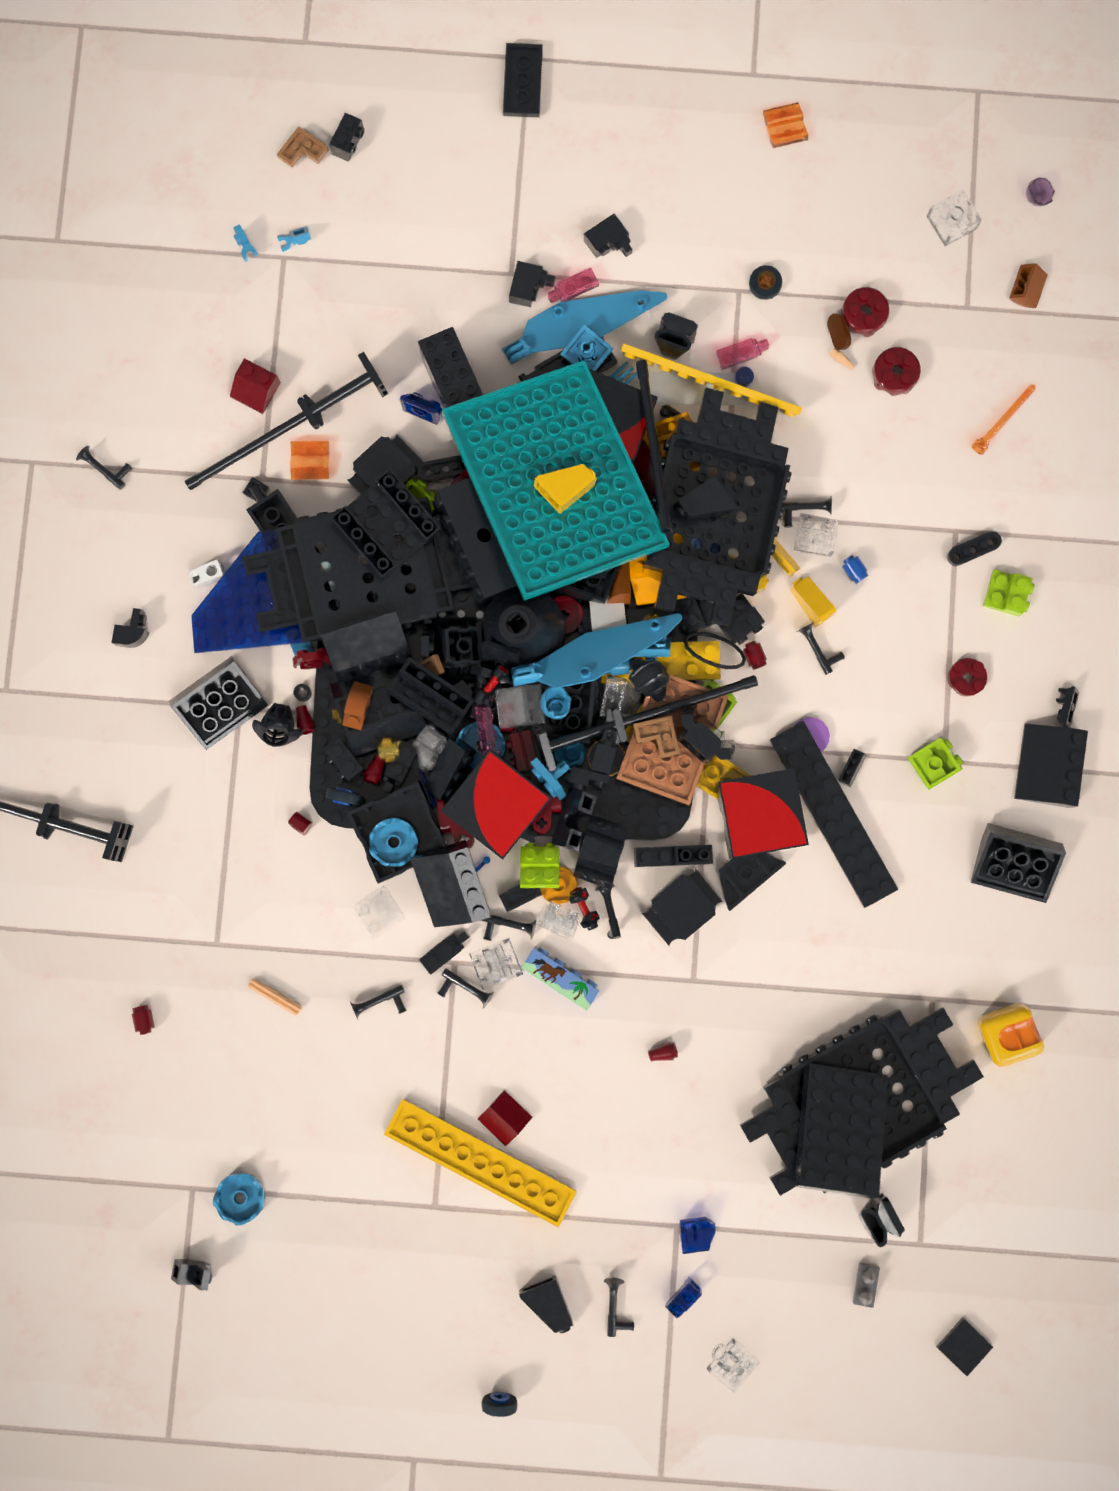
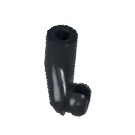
(667, 410)

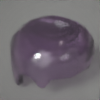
(1040, 192)

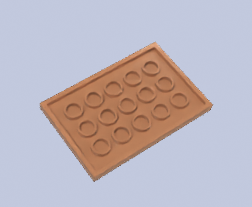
(673, 775)

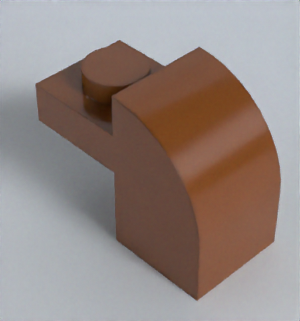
(356, 705)

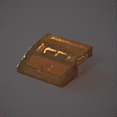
(785, 125)
(309, 460)

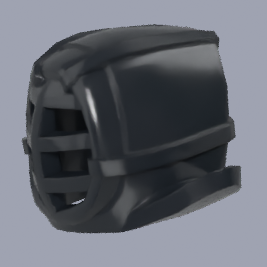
(650, 678)
(277, 718)

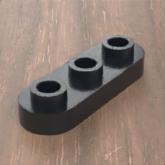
(436, 468)
(979, 543)

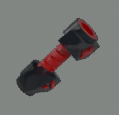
(485, 695)
(590, 919)

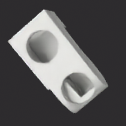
(207, 573)

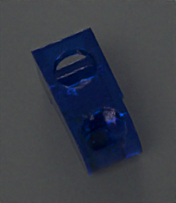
(684, 1298)

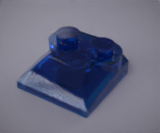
(420, 407)

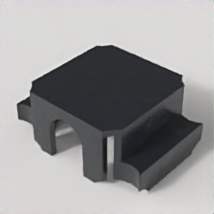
(379, 458)
(682, 907)

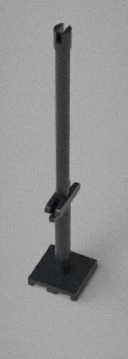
(310, 411)
(616, 722)
(49, 820)

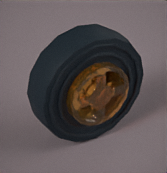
(768, 276)

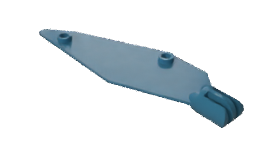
(561, 322)
(594, 653)

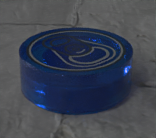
(744, 376)

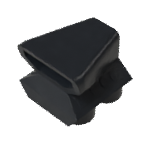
(675, 335)
(880, 1220)

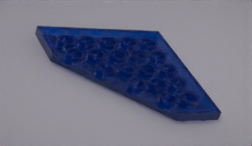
(227, 613)

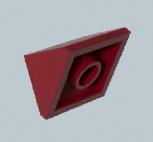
(505, 1118)

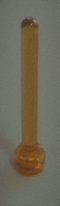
(981, 445)

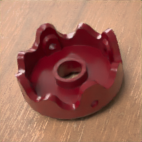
(865, 323)
(894, 383)

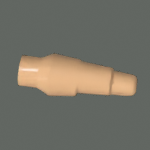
(840, 357)

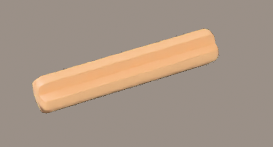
(275, 997)

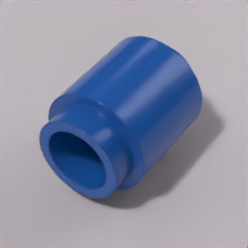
(855, 569)

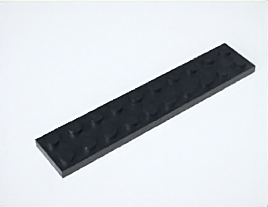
(834, 815)

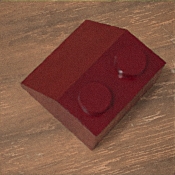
(254, 386)

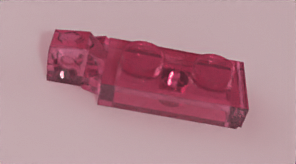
(573, 286)
(741, 352)

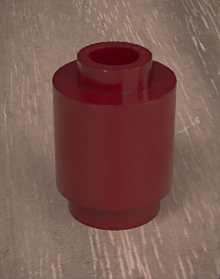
(755, 655)
(142, 1020)

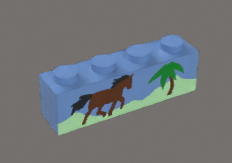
(561, 979)

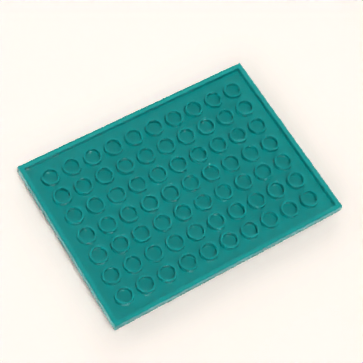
(540, 430)

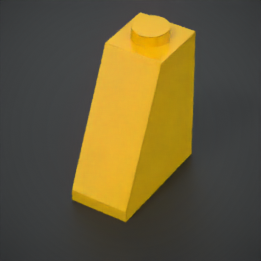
(565, 485)
(812, 601)

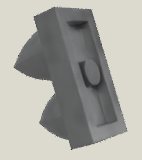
(866, 1285)

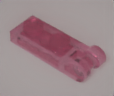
(485, 729)

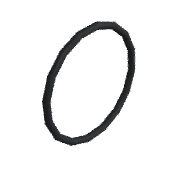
(710, 662)

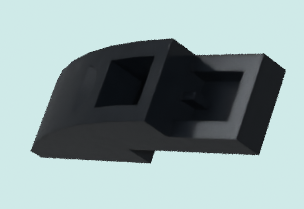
(673, 856)

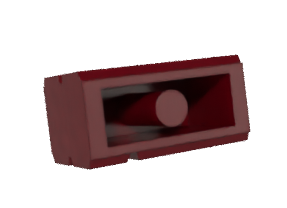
(523, 750)

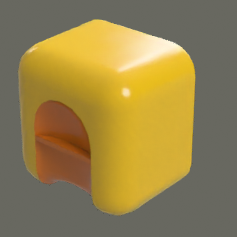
(1010, 1035)

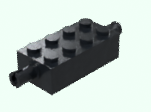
(271, 510)

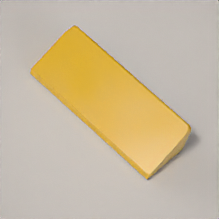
(784, 559)

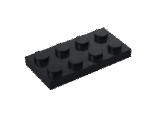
(522, 80)

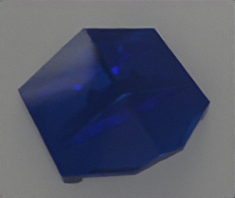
(696, 1234)

